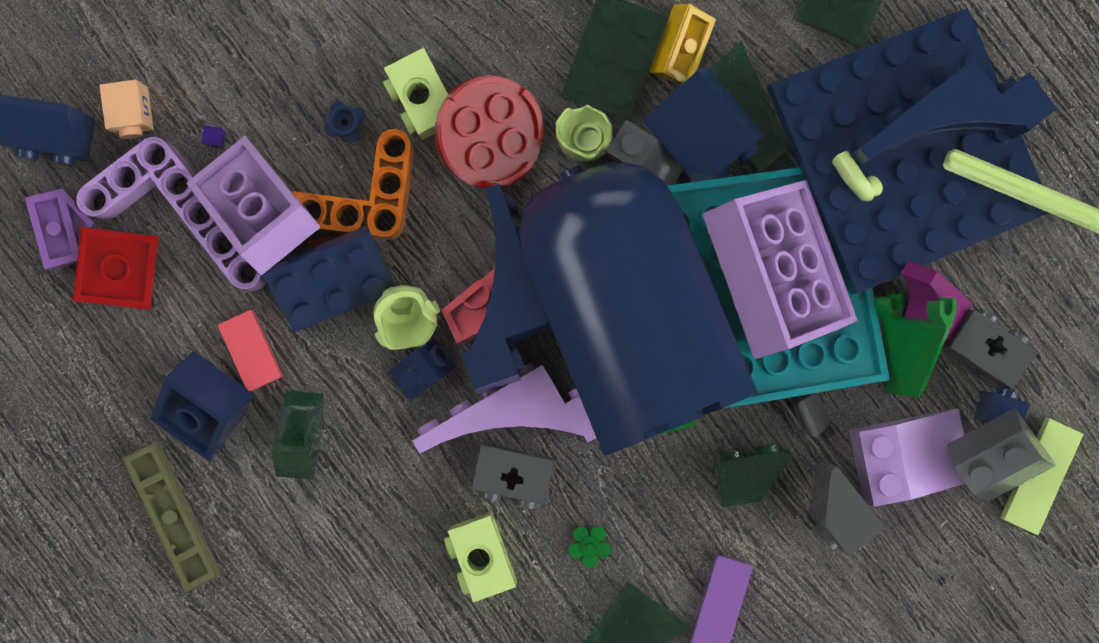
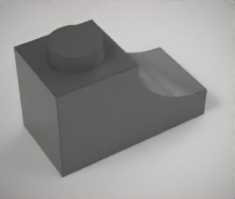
(641, 148)

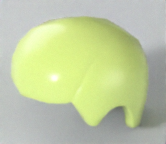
(584, 133)

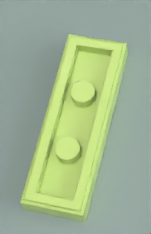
(1033, 499)

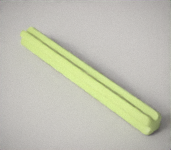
(1022, 189)

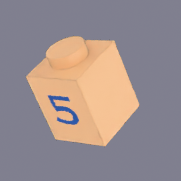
(126, 108)

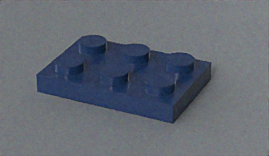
(329, 279)

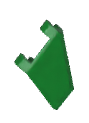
(913, 343)

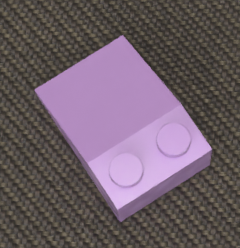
(252, 206)
(906, 457)

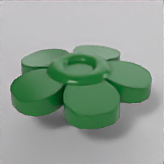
(589, 545)

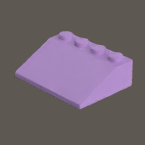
(779, 268)

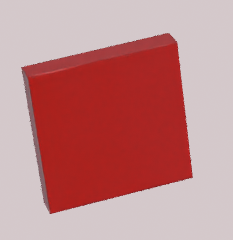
(115, 268)

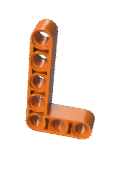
(379, 202)

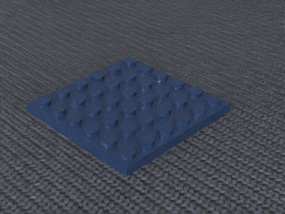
(922, 205)

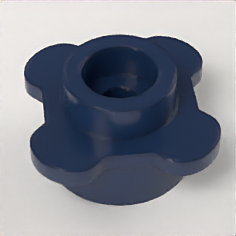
(338, 113)

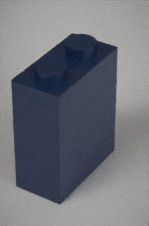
(704, 127)

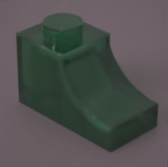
(298, 435)

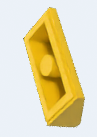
(682, 43)

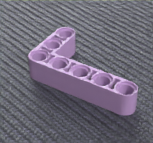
(164, 177)

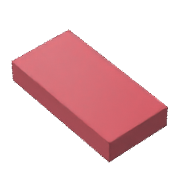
(250, 350)

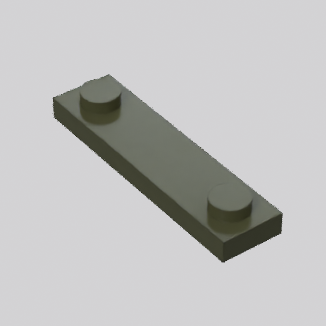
(171, 516)

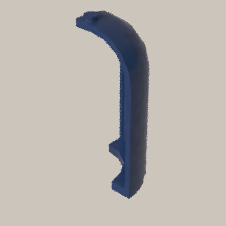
(630, 303)

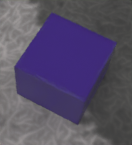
(213, 136)

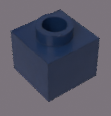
(997, 403)

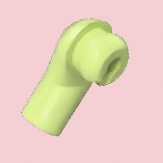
(852, 175)

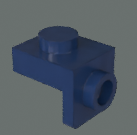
(422, 369)

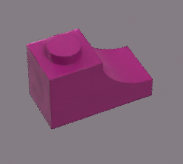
(928, 285)

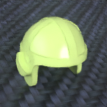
(404, 317)

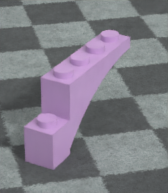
(524, 403)

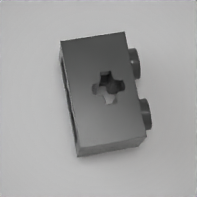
(1011, 351)
(495, 460)

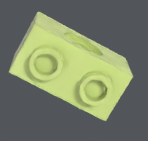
(408, 75)
(487, 579)

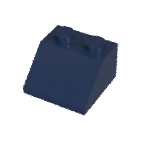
(45, 129)
(200, 405)

